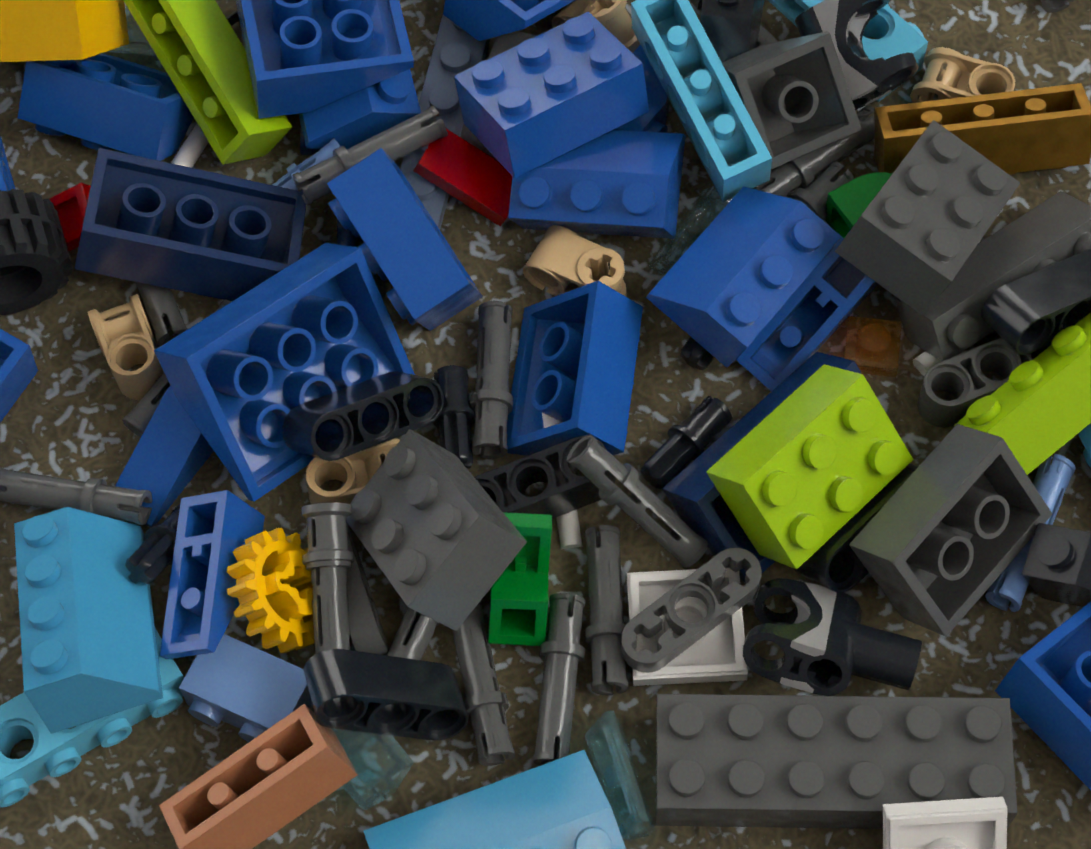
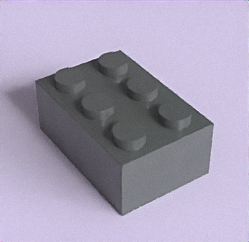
(928, 218)
(951, 529)
(433, 530)

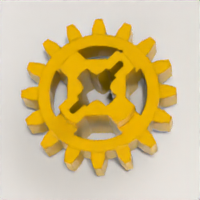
(274, 590)

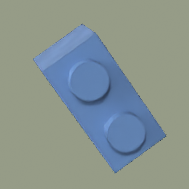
(243, 688)

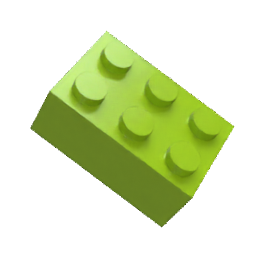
(810, 465)

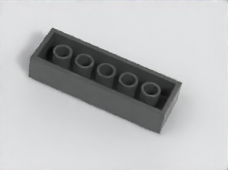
(825, 757)

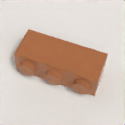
(260, 786)

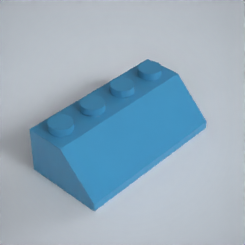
(82, 618)
(536, 809)

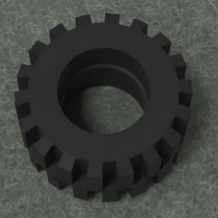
(31, 251)

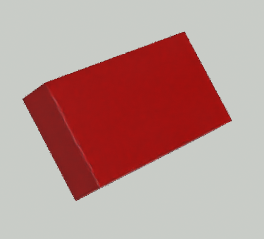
(468, 176)

